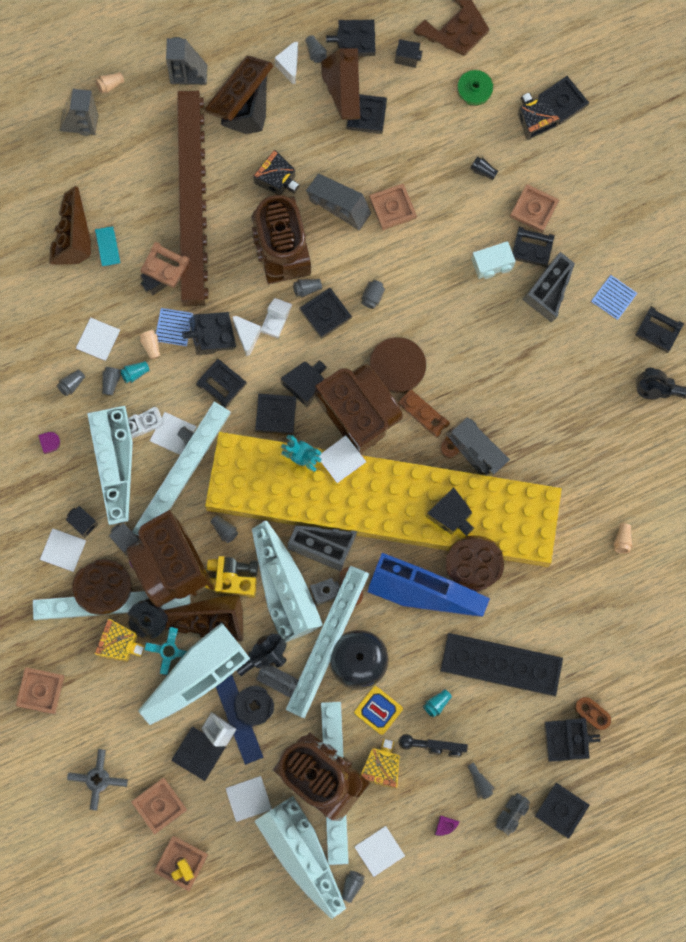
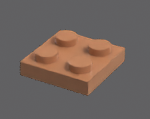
(392, 206)
(534, 208)
(40, 690)
(159, 805)
(175, 852)

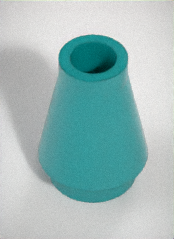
(134, 371)
(437, 703)

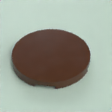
(399, 364)
(475, 562)
(102, 587)

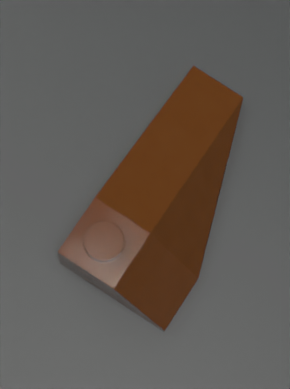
(341, 76)
(73, 236)
(208, 614)

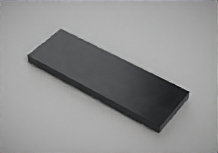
(501, 664)

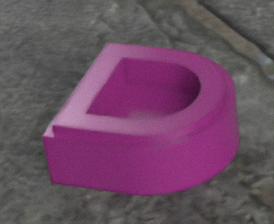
(49, 441)

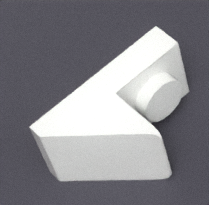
(276, 317)

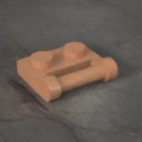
(161, 270)

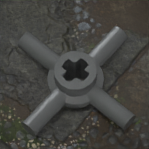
(106, 779)

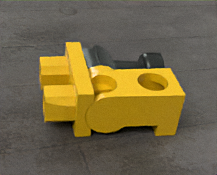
(227, 576)

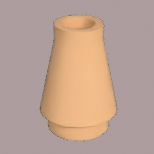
(109, 82)
(150, 343)
(623, 540)

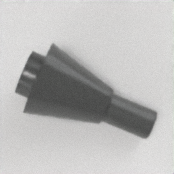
(482, 785)

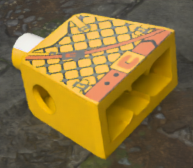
(118, 643)
(382, 766)

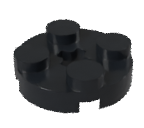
(147, 629)
(243, 711)

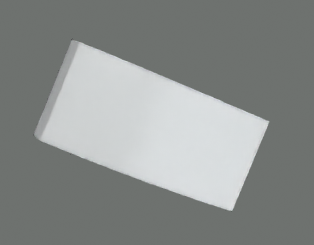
(145, 422)

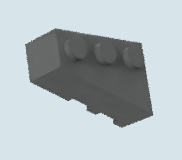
(184, 63)
(80, 113)
(339, 200)
(549, 288)
(477, 447)
(322, 545)

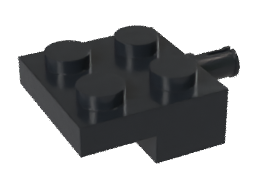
(355, 34)
(211, 333)
(568, 740)

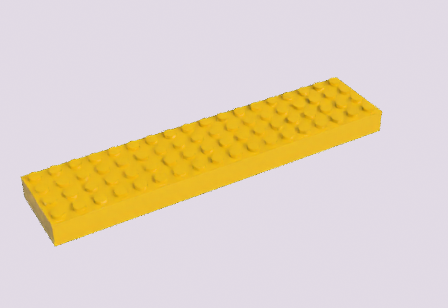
(381, 499)

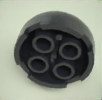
(362, 673)

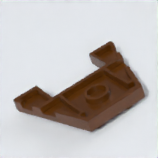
(461, 32)

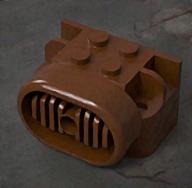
(285, 251)
(359, 405)
(167, 561)
(336, 782)

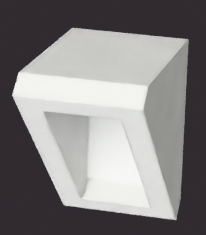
(287, 62)
(247, 332)
(218, 730)

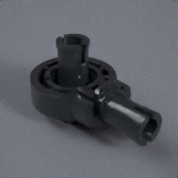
(650, 388)
(265, 651)

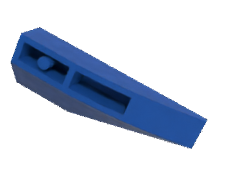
(422, 589)

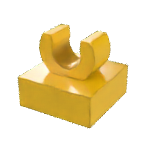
(184, 870)

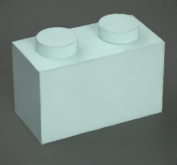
(493, 260)

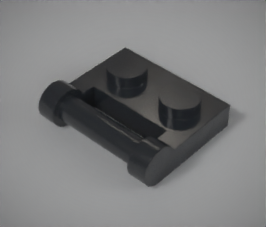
(530, 252)
(656, 334)
(226, 379)

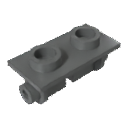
(277, 680)
(510, 820)

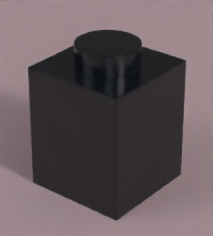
(408, 53)
(151, 285)
(81, 521)

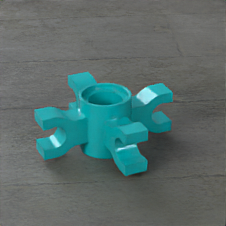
(301, 453)
(159, 649)

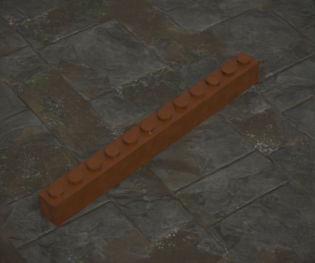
(191, 197)

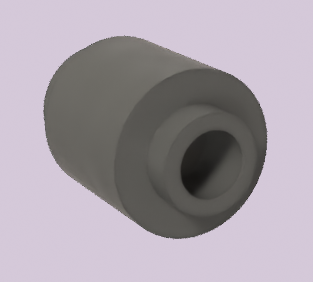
(372, 294)

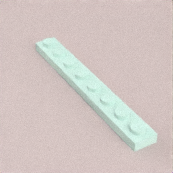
(185, 464)
(68, 607)
(327, 639)
(336, 830)

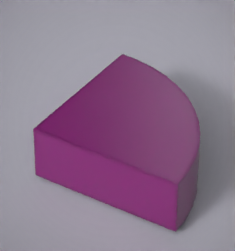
(445, 826)

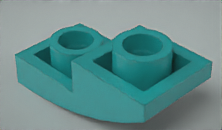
(107, 246)

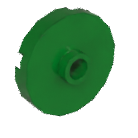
(473, 95)

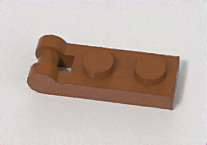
(423, 413)

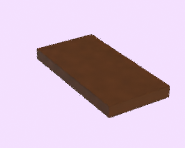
(239, 88)

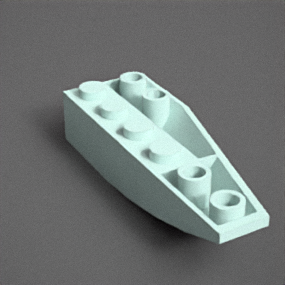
(114, 460)
(284, 586)
(195, 674)
(301, 854)

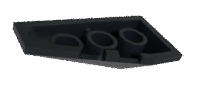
(252, 114)

